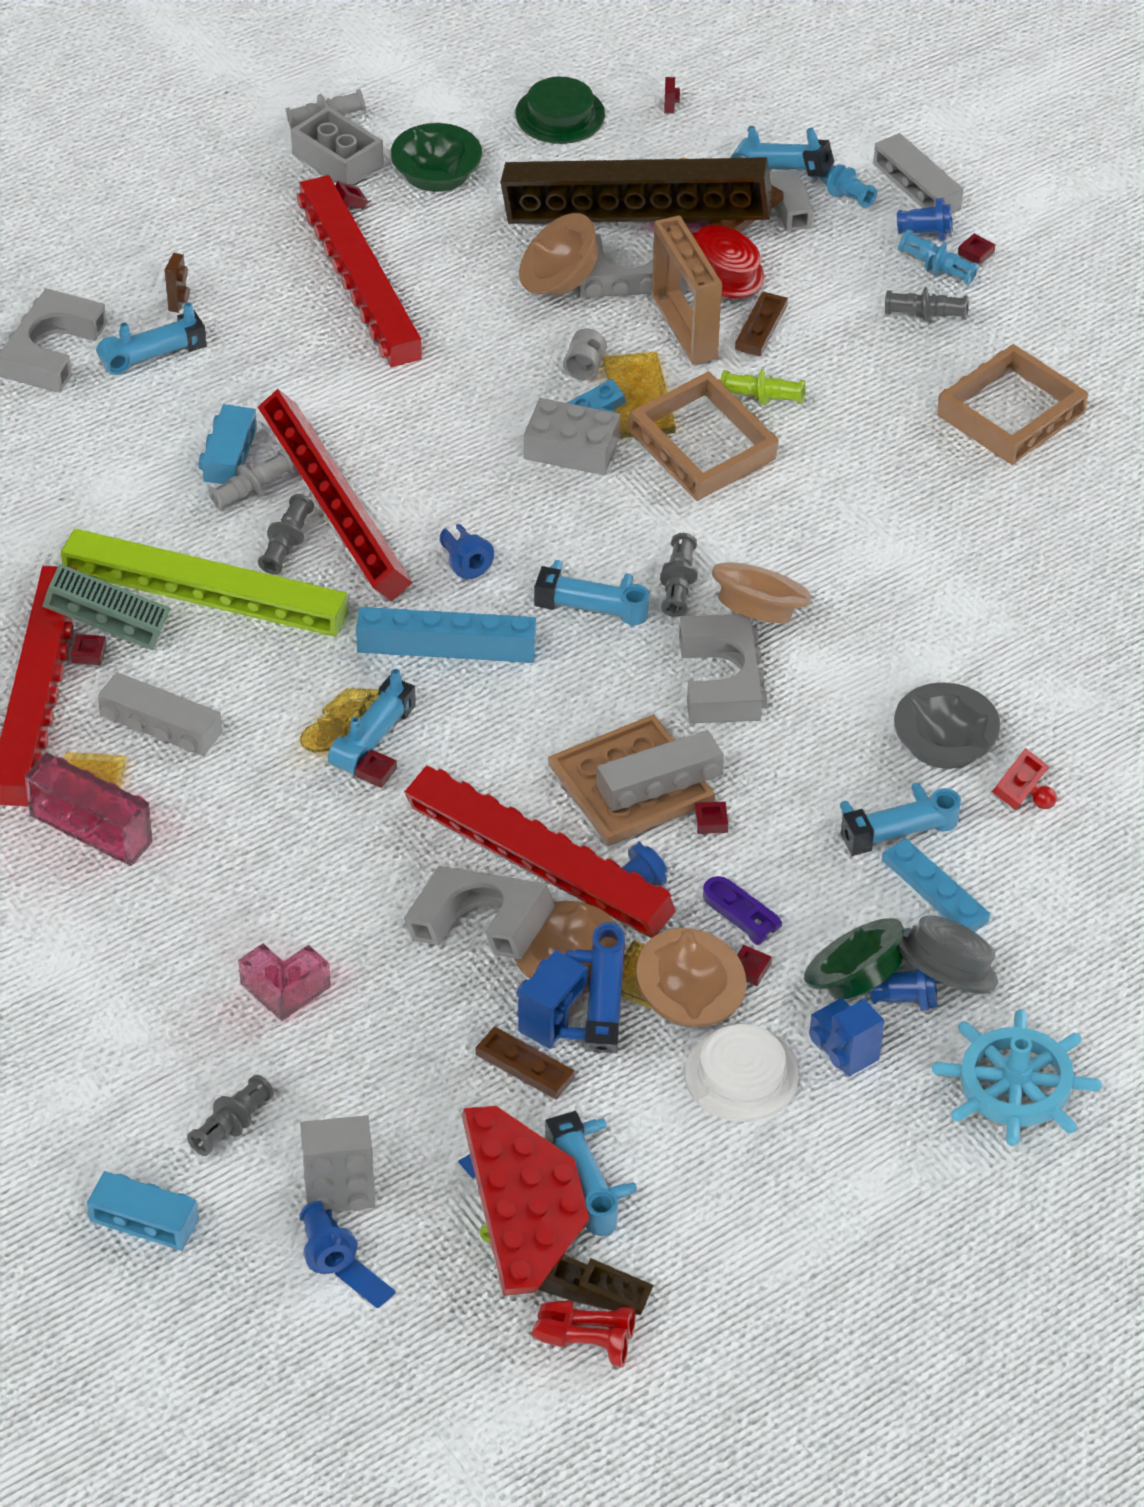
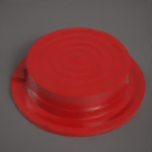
(733, 260)

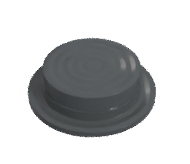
(946, 724)
(950, 954)

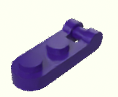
(740, 908)

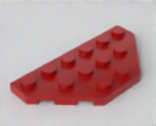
(526, 1195)

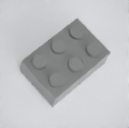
(337, 146)
(571, 436)
(338, 1163)

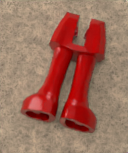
(560, 1325)

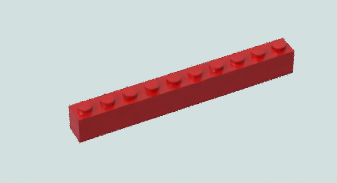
(359, 271)
(335, 495)
(33, 693)
(541, 851)

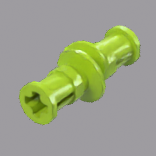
(764, 388)

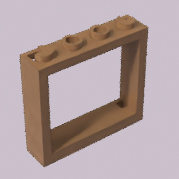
(677, 255)
(1016, 446)
(671, 457)

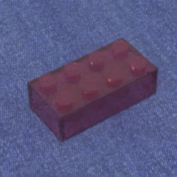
(89, 808)

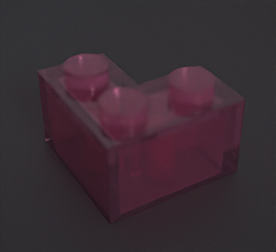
(284, 984)

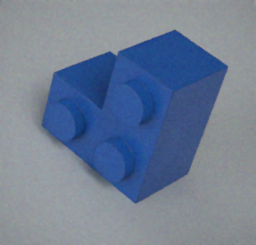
(548, 996)
(848, 1034)

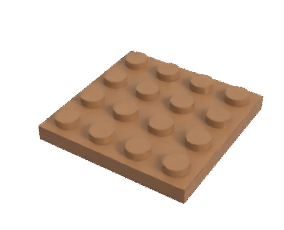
(577, 772)

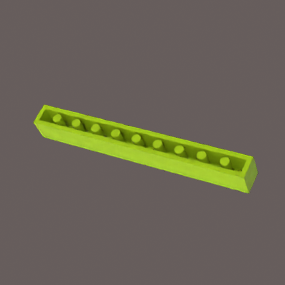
(206, 582)

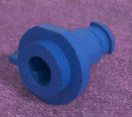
(927, 220)
(469, 555)
(647, 864)
(907, 987)
(328, 1245)

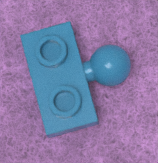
(603, 397)

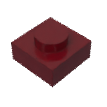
(672, 95)
(351, 195)
(976, 249)
(88, 649)
(376, 768)
(711, 817)
(754, 964)

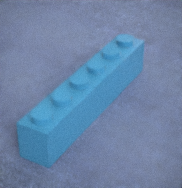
(446, 634)

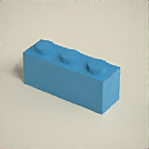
(228, 443)
(143, 1210)

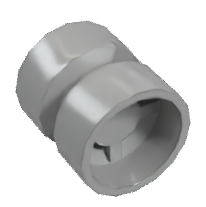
(585, 354)

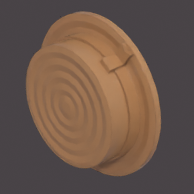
(560, 256)
(759, 592)
(566, 928)
(690, 977)

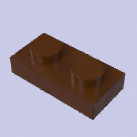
(175, 278)

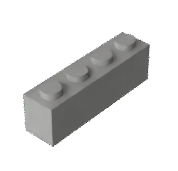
(916, 173)
(160, 714)
(659, 770)

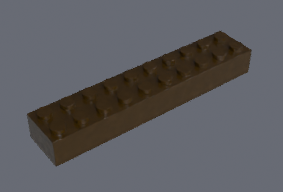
(638, 189)

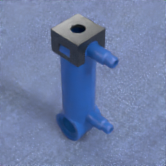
(604, 991)

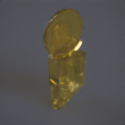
(337, 718)

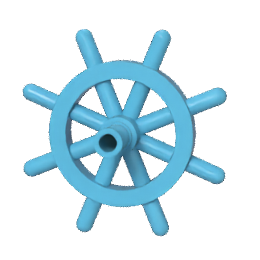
(1017, 1077)

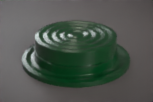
(560, 111)
(436, 156)
(857, 959)

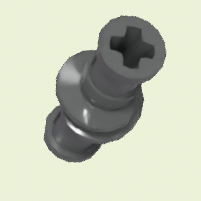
(926, 304)
(285, 534)
(678, 575)
(230, 1115)

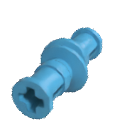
(844, 181)
(938, 258)

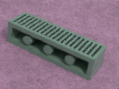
(106, 606)

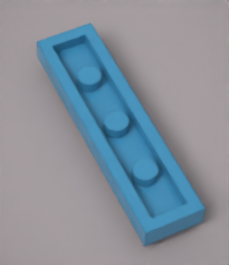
(935, 885)

